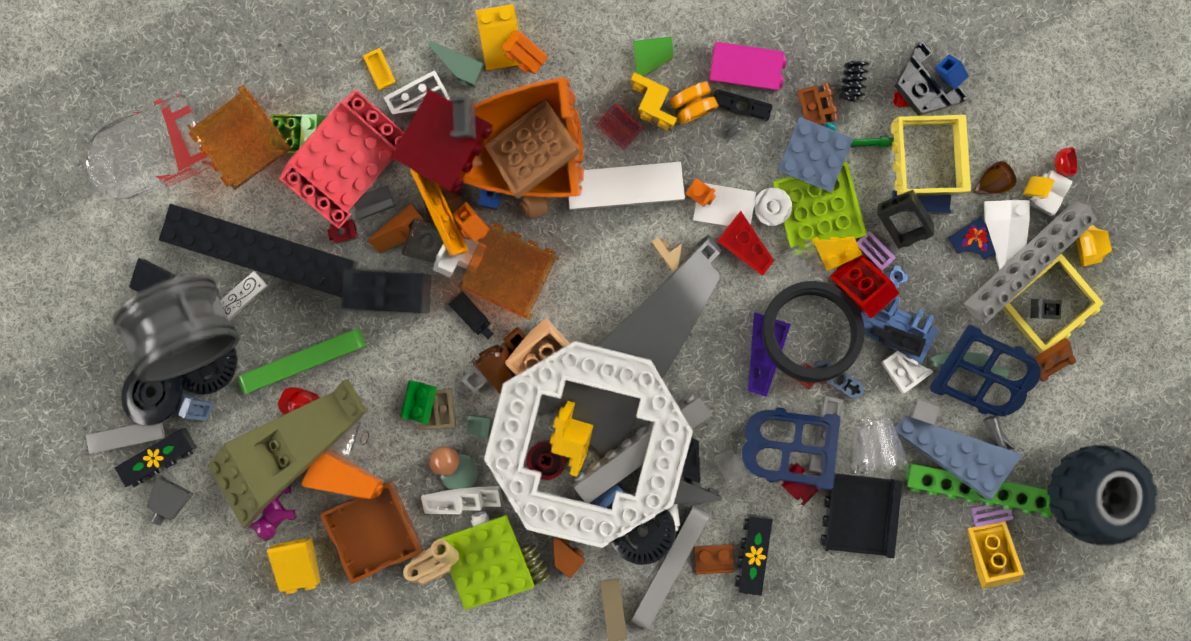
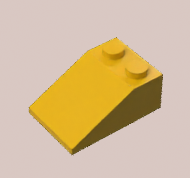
(495, 27)
(994, 555)

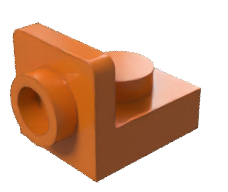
(701, 193)

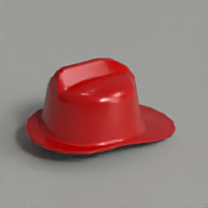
(294, 398)

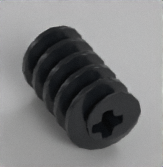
(853, 81)

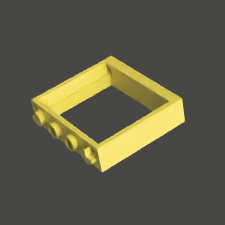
(960, 153)
(1076, 323)

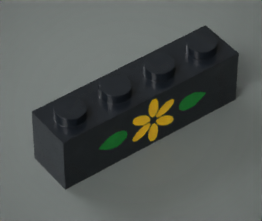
(156, 457)
(754, 554)

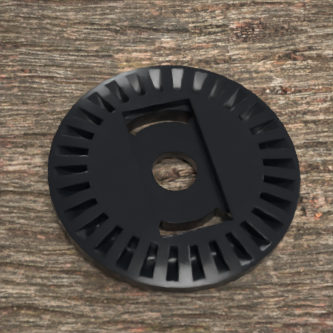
(195, 380)
(152, 410)
(650, 547)

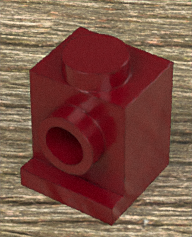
(350, 232)

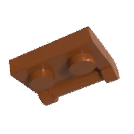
(1055, 359)

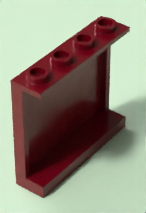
(432, 150)

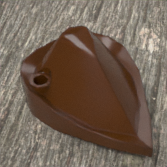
(996, 179)

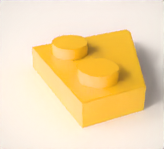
(837, 251)

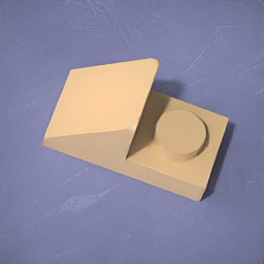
(671, 258)

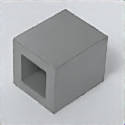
(923, 411)

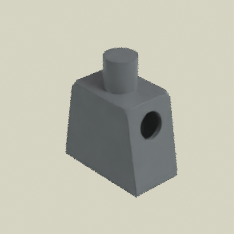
(167, 500)

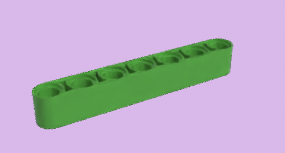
(301, 361)

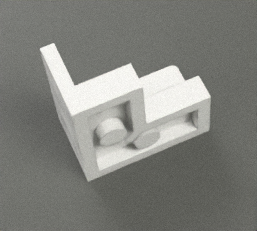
(446, 265)

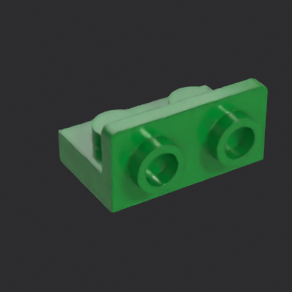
(418, 401)

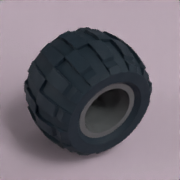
(1097, 511)

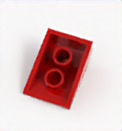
(865, 285)

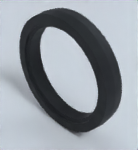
(831, 293)

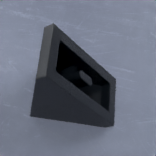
(1046, 309)

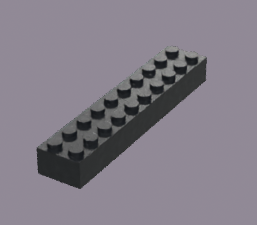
(255, 250)

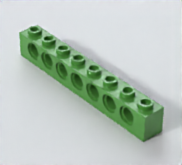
(916, 473)

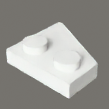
(905, 371)

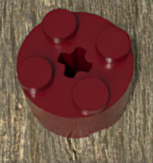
(535, 458)
(799, 490)

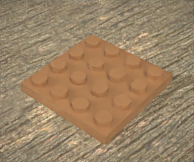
(532, 148)

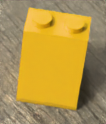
(294, 565)

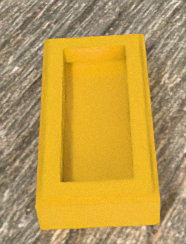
(379, 69)

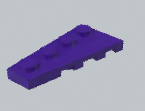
(761, 367)

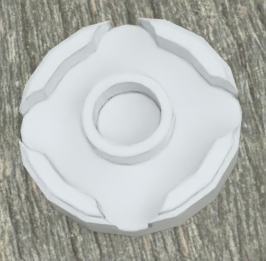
(773, 206)

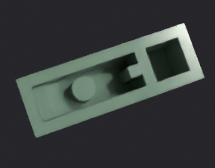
(462, 67)

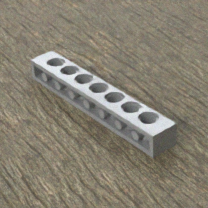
(1030, 261)

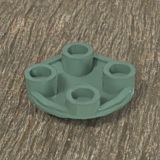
(464, 476)

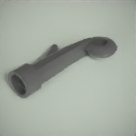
(993, 423)

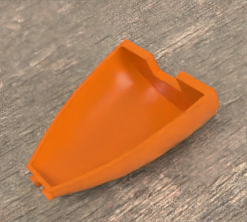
(510, 106)

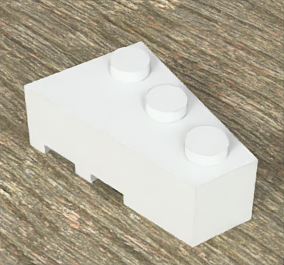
(408, 98)

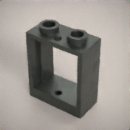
(901, 203)

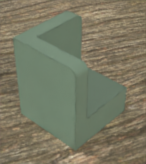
(479, 425)

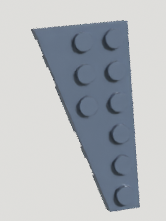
(967, 458)

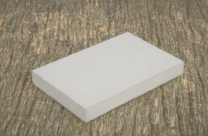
(726, 206)

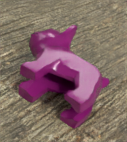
(272, 517)

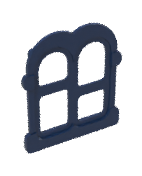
(1017, 388)
(757, 442)

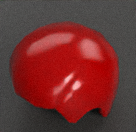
(1066, 162)

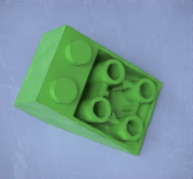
(296, 127)

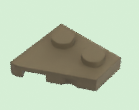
(442, 411)

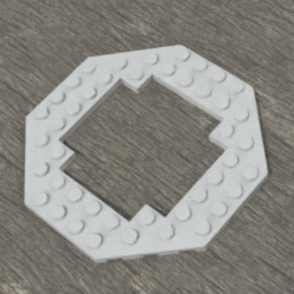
(607, 371)

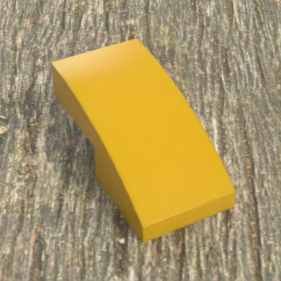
(1038, 187)

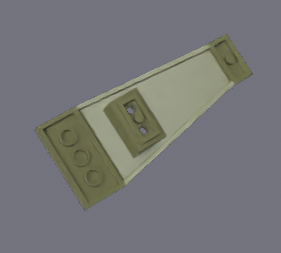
(271, 457)

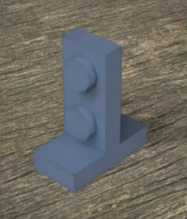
(194, 408)

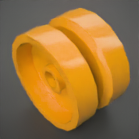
(693, 101)

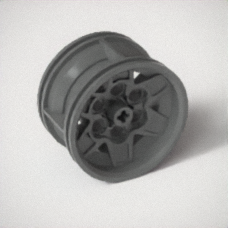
(175, 328)

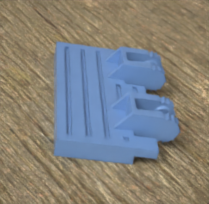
(900, 320)

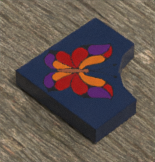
(973, 238)

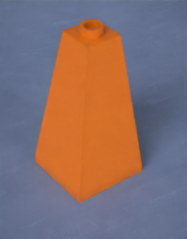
(339, 475)

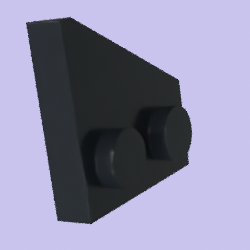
(692, 462)

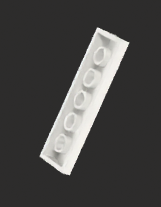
(630, 186)

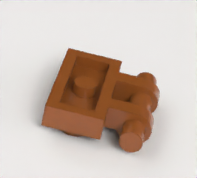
(812, 106)

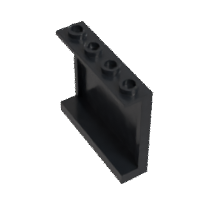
(862, 515)

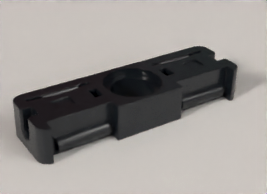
(754, 107)

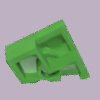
(652, 54)

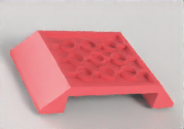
(342, 157)

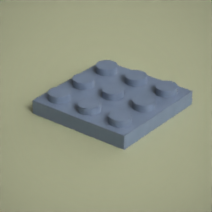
(815, 154)

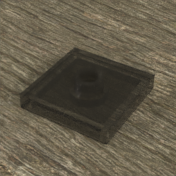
(423, 241)

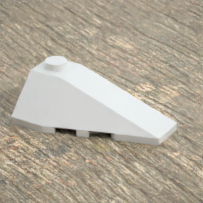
(1007, 227)

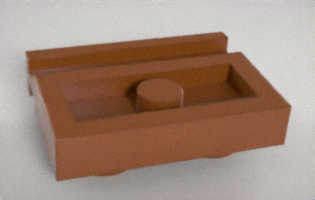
(714, 559)

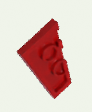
(745, 244)

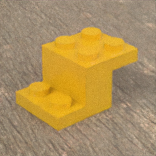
(652, 102)
(571, 438)

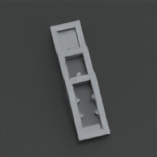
(124, 437)

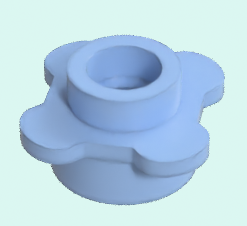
(901, 276)

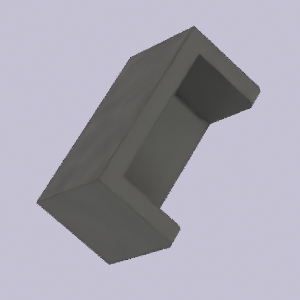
(463, 117)

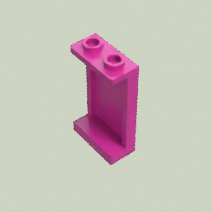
(747, 66)

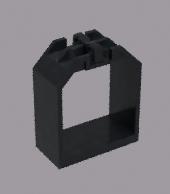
(386, 291)

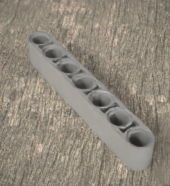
(670, 568)

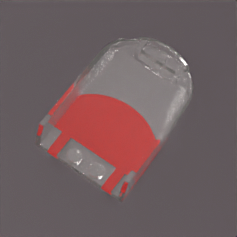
(146, 150)

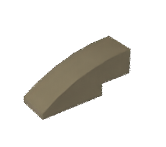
(613, 610)

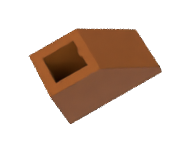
(566, 558)

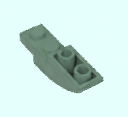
(974, 358)

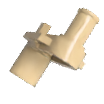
(431, 563)

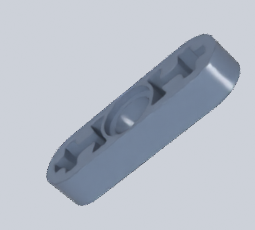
(853, 382)

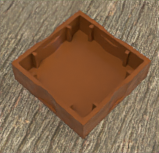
(371, 533)

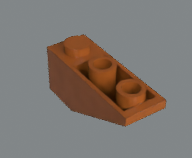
(395, 230)

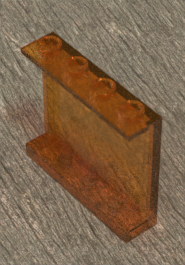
(239, 139)
(508, 271)

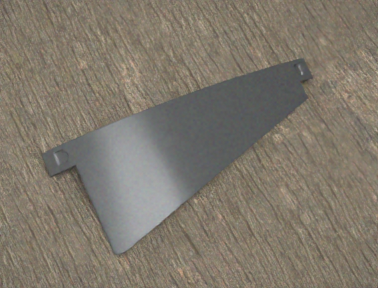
(650, 332)

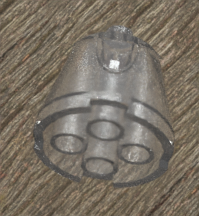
(876, 448)

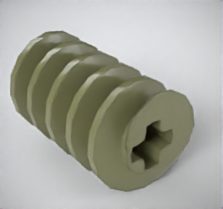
(533, 564)

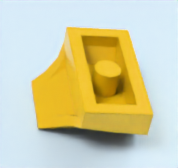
(1093, 246)

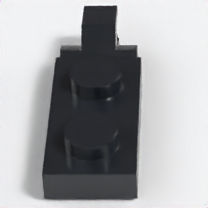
(471, 315)
(900, 339)

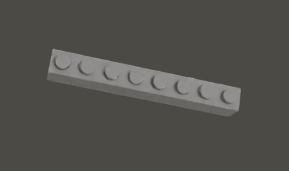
(630, 454)

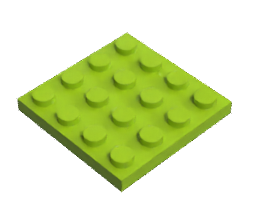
(822, 213)
(488, 563)

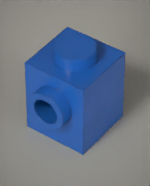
(952, 71)
(490, 199)

